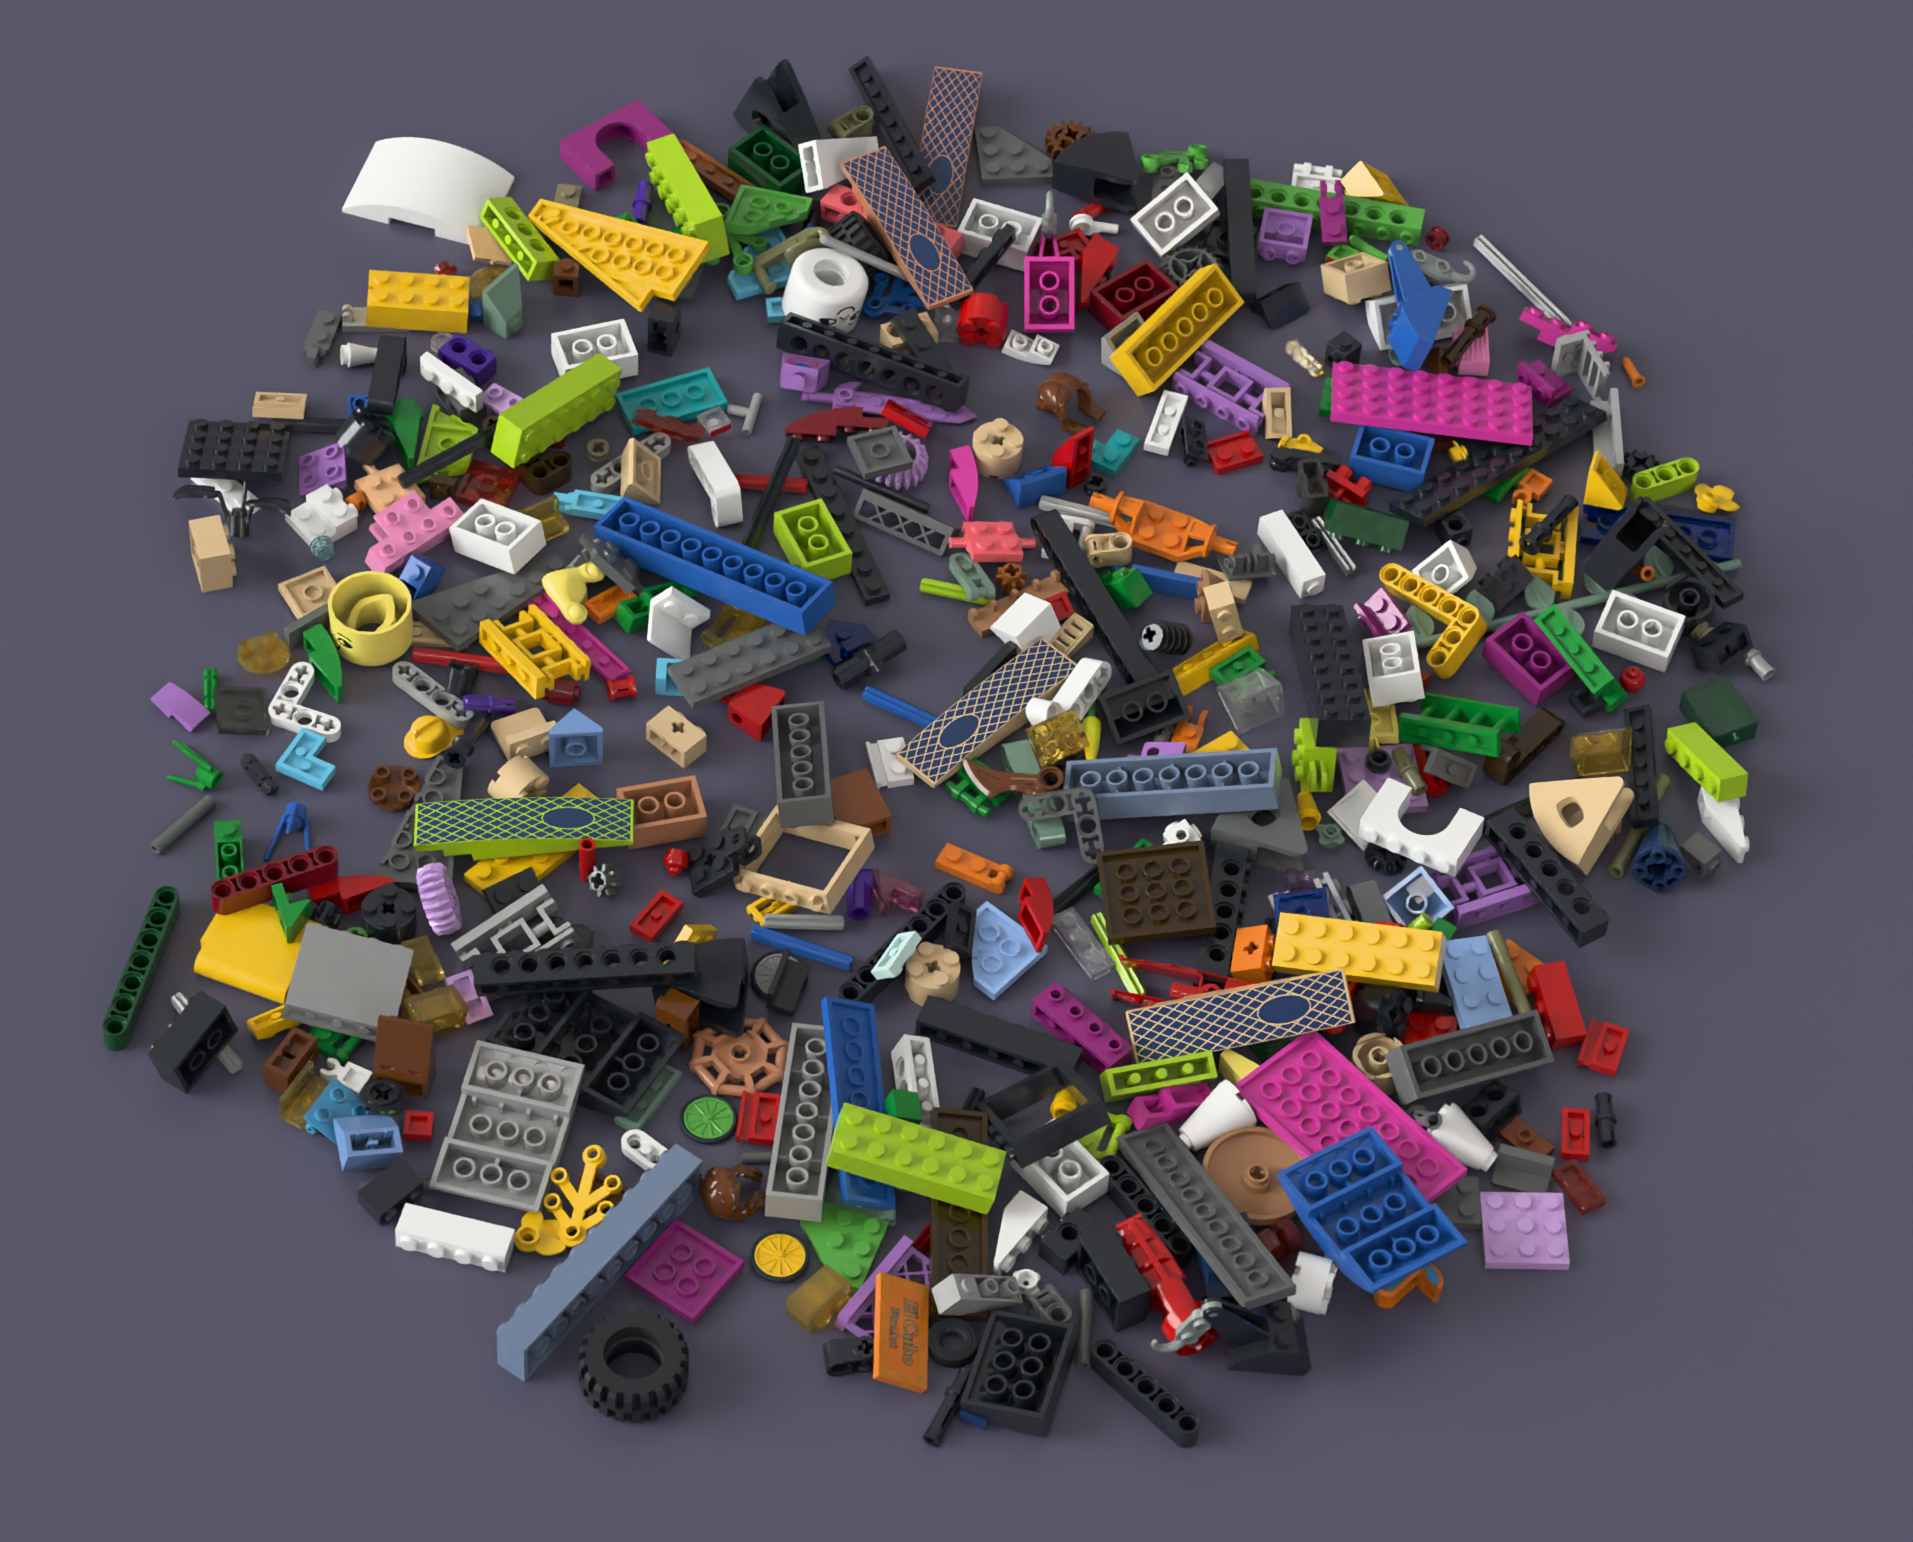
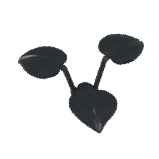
(239, 519)

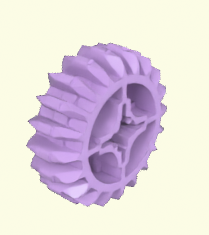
(911, 476)
(439, 898)

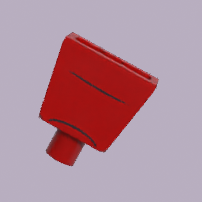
(751, 708)

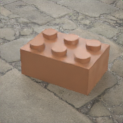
(666, 811)

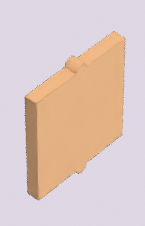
(486, 247)

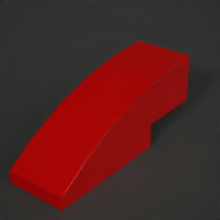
(346, 891)
(1036, 911)

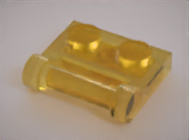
(743, 625)

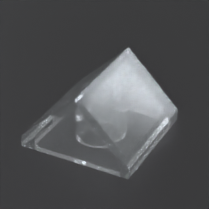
(1252, 699)

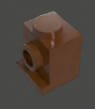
(566, 271)

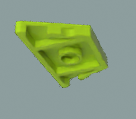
(441, 434)

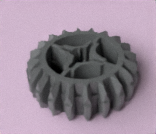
(1183, 263)

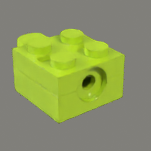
(1312, 764)

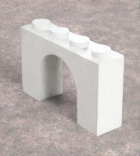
(1440, 851)

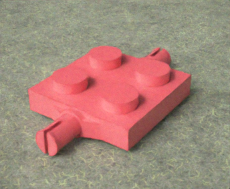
(992, 542)

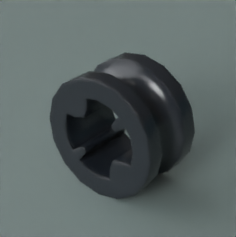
(1095, 478)

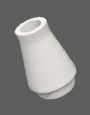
(356, 355)

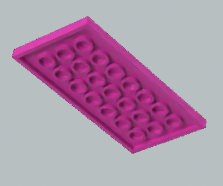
(1431, 403)
(1319, 1098)

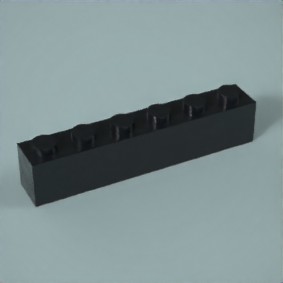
(992, 1038)

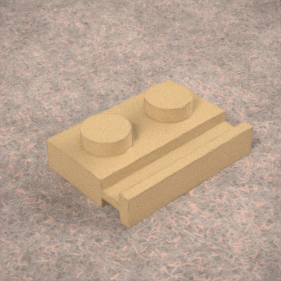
(279, 405)

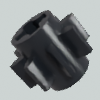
(326, 914)

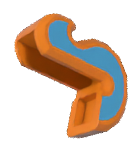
(1427, 1279)

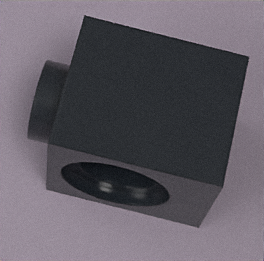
(1454, 527)

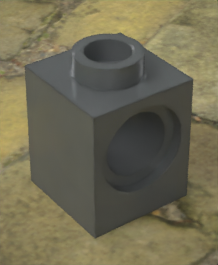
(1701, 856)

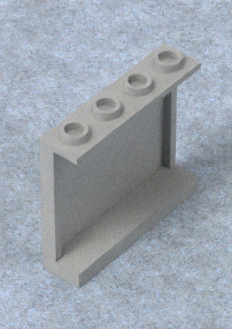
(346, 981)

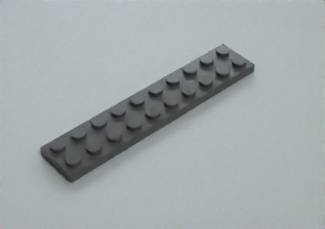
(1206, 1216)

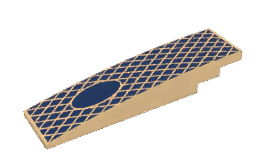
(986, 713)
(1240, 1016)

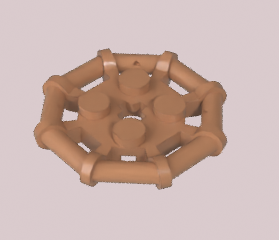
(740, 1069)

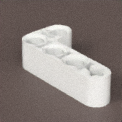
(718, 482)
(1077, 692)

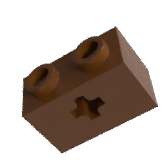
(679, 1013)

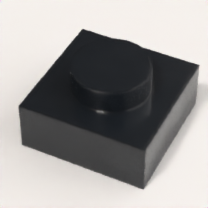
(1585, 702)

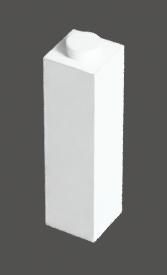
(1291, 554)

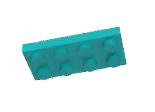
(677, 396)

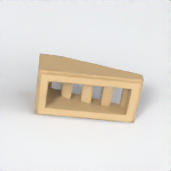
(1078, 628)

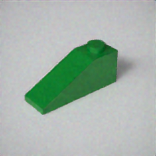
(406, 429)

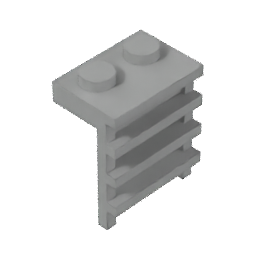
(1579, 354)

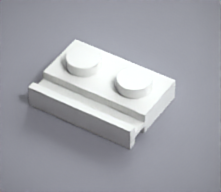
(885, 767)

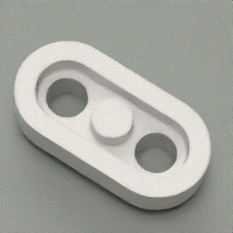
(648, 1150)

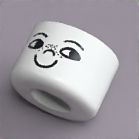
(826, 288)

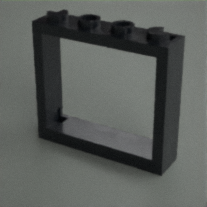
(1055, 1134)

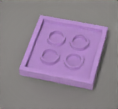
(1353, 770)
(1524, 1231)

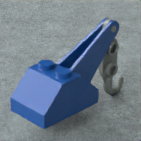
(1418, 304)

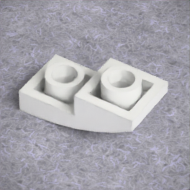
(1026, 349)

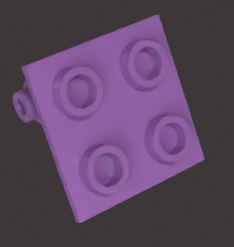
(323, 468)

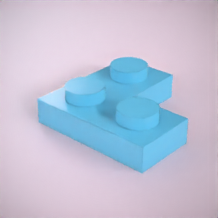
(301, 763)

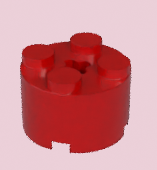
(982, 320)

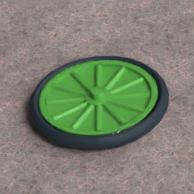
(708, 1119)

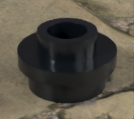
(1378, 761)

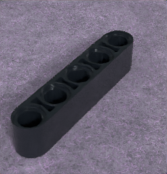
(1141, 1200)
(1147, 1404)

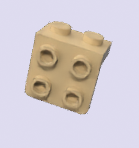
(522, 733)

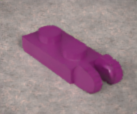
(1332, 216)

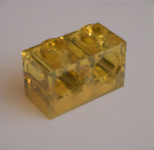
(1057, 737)

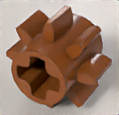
(1010, 577)

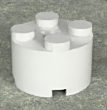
(1313, 1283)

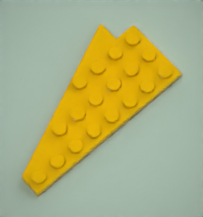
(621, 253)

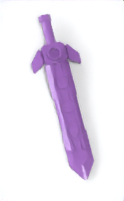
(847, 396)

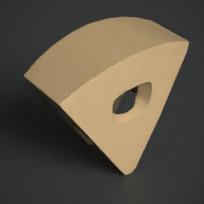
(1580, 815)

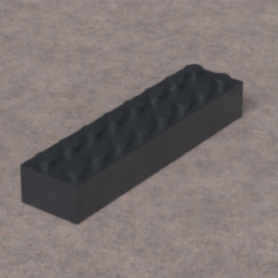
(1329, 676)

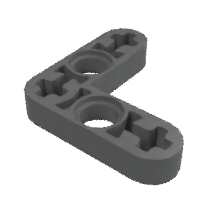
(1071, 807)

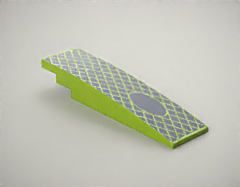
(521, 825)

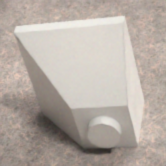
(1448, 567)

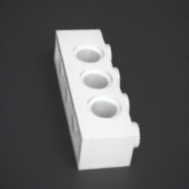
(915, 1072)

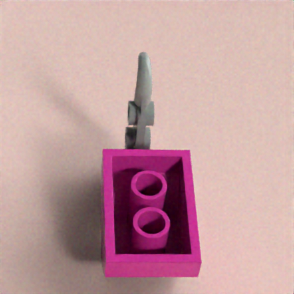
(1049, 283)

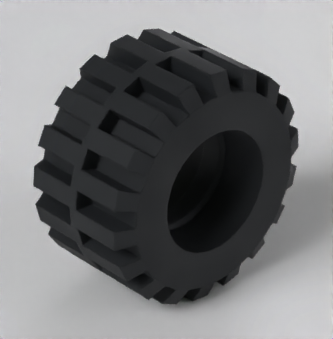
(858, 232)

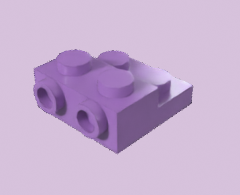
(1284, 235)

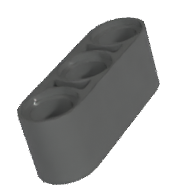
(1367, 902)

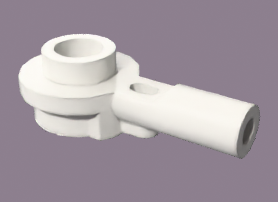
(1088, 226)

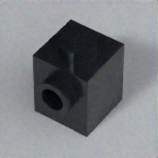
(1342, 348)

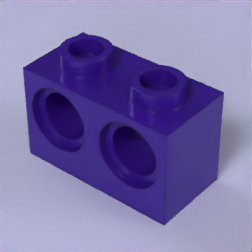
(471, 357)

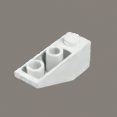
(1724, 823)
(1020, 1223)

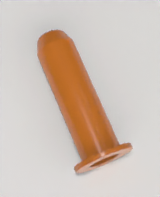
(1637, 379)
(1646, 573)

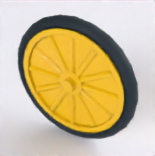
(779, 1256)

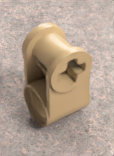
(1109, 550)

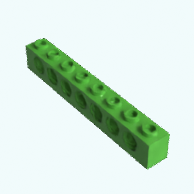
(1363, 216)

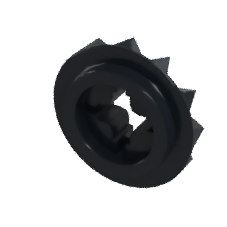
(1631, 459)
(1376, 860)
(383, 1087)

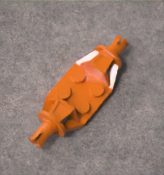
(1162, 529)

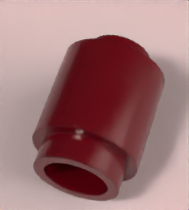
(564, 692)

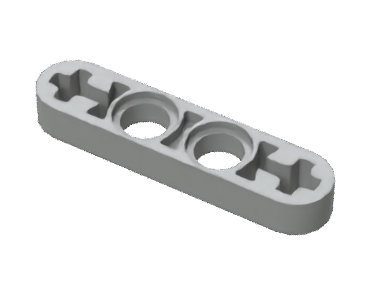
(614, 480)
(428, 698)

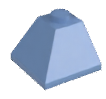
(1416, 895)

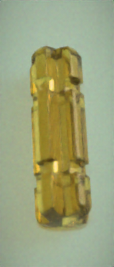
(1304, 358)

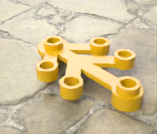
(583, 1199)

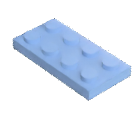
(1474, 982)

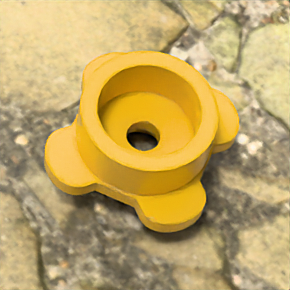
(1457, 452)

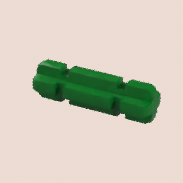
(210, 681)

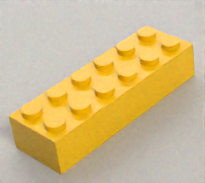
(1176, 329)
(1366, 951)

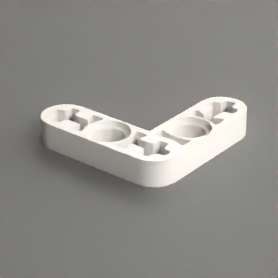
(294, 710)

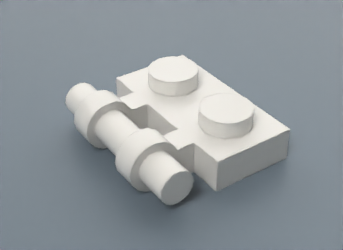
(1310, 176)

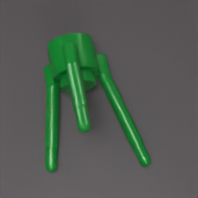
(206, 773)

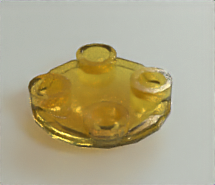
(263, 654)

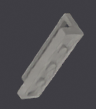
(1608, 435)

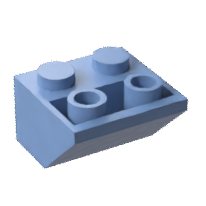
(367, 1141)

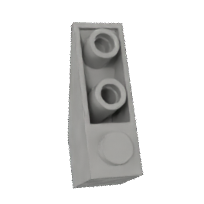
(975, 1293)

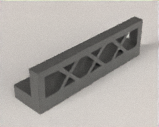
(907, 512)

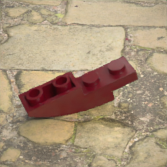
(824, 424)

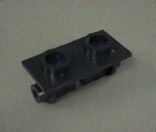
(1194, 440)

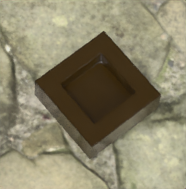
(442, 487)

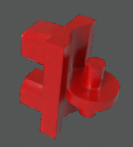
(1344, 490)

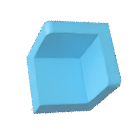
(664, 683)

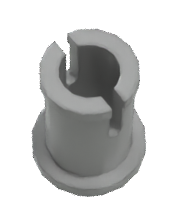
(1758, 664)

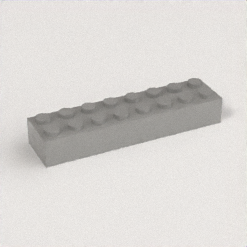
(802, 1130)

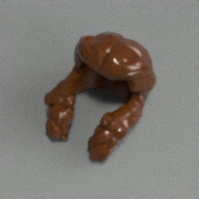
(1055, 395)
(721, 1192)

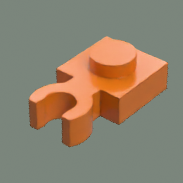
(1532, 486)

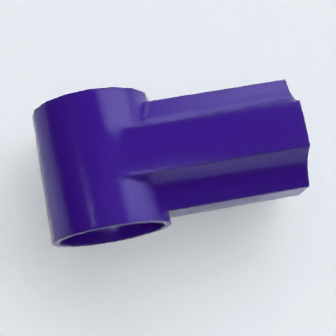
(860, 895)

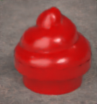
(1632, 679)
(675, 861)

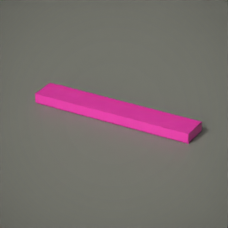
(603, 661)

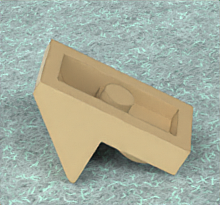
(1277, 411)

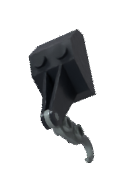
(1253, 1340)

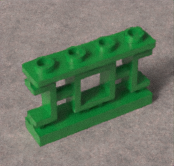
(1581, 658)

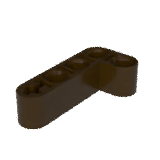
(539, 473)
(1524, 747)

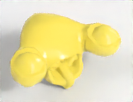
(568, 589)

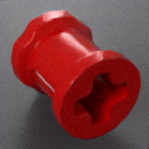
(621, 688)

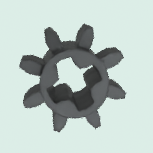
(604, 880)

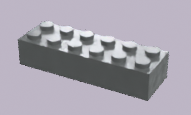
(802, 764)
(1469, 1057)

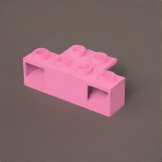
(409, 530)

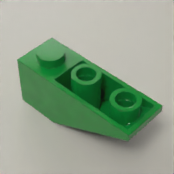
(228, 848)

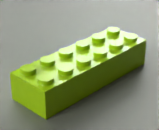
(686, 195)
(556, 410)
(915, 1158)

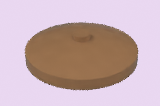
(1246, 1170)

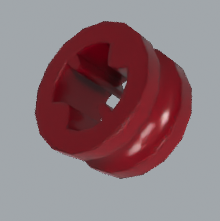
(1437, 238)

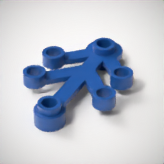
(876, 306)

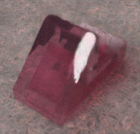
(894, 890)

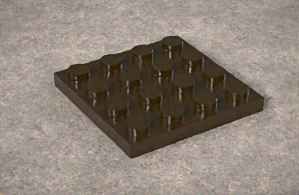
(1156, 892)

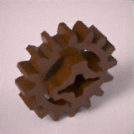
(1065, 135)

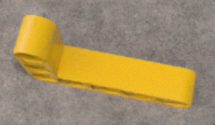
(1440, 608)

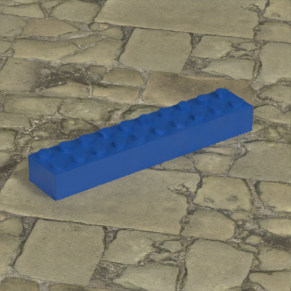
(717, 566)

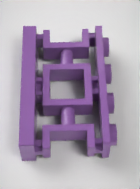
(1234, 371)
(1490, 902)

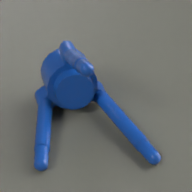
(293, 819)

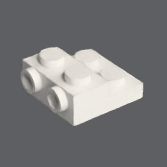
(323, 515)

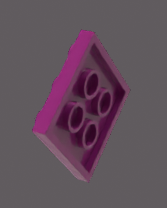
(684, 1271)

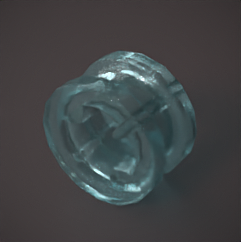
(322, 548)

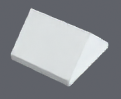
(1027, 622)

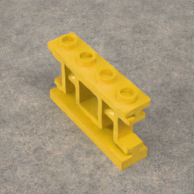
(1562, 550)
(534, 672)

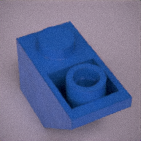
(421, 576)

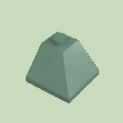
(503, 303)

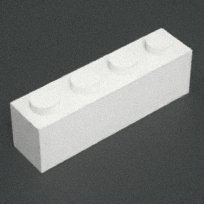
(455, 1237)

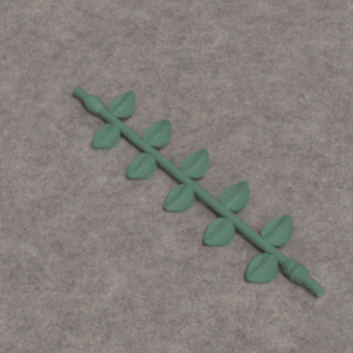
(1541, 596)

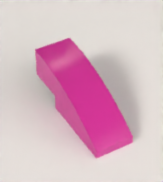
(964, 480)
(1170, 1105)

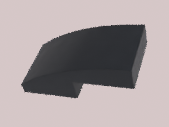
(1310, 535)

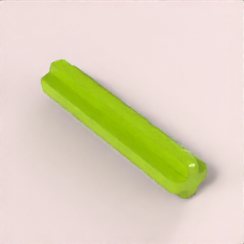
(948, 590)

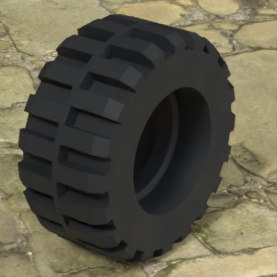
(633, 1334)

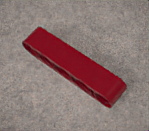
(294, 872)

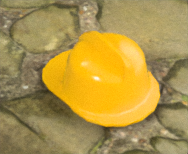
(429, 737)

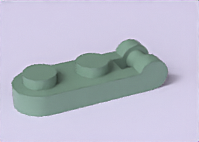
(971, 577)

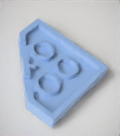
(1000, 951)

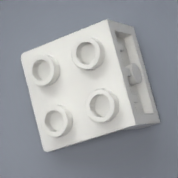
(672, 621)

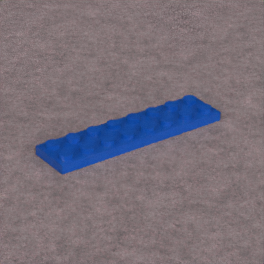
(857, 1080)

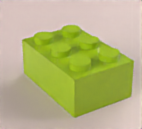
(813, 540)

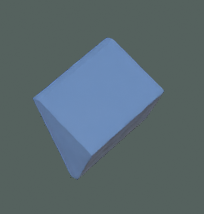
(575, 741)

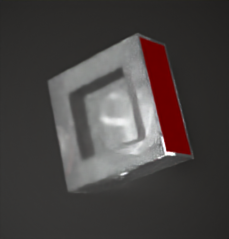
(714, 421)

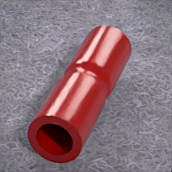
(587, 858)

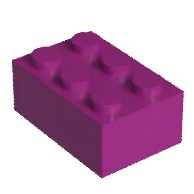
(1527, 659)

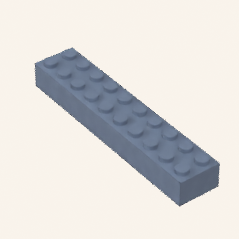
(598, 1262)

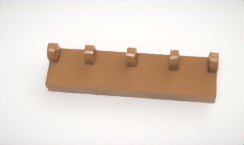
(985, 617)

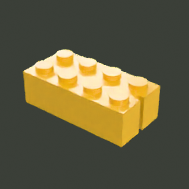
(417, 301)

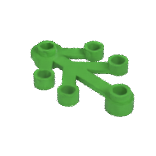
(1196, 154)
(742, 261)

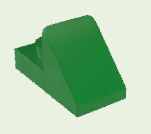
(290, 915)

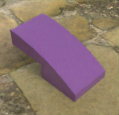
(180, 704)

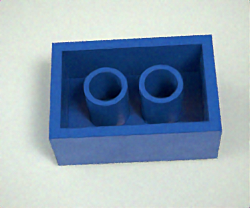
(1391, 457)

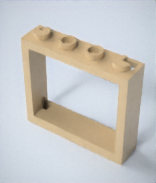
(837, 834)

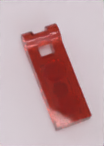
(669, 425)

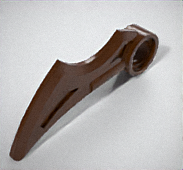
(996, 782)

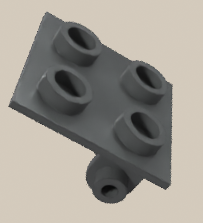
(1247, 563)

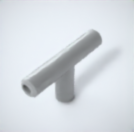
(750, 413)

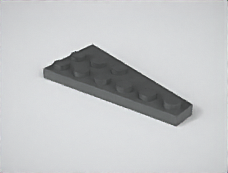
(458, 610)

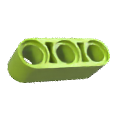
(1665, 480)

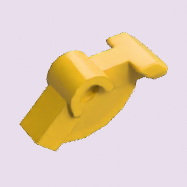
(1303, 442)

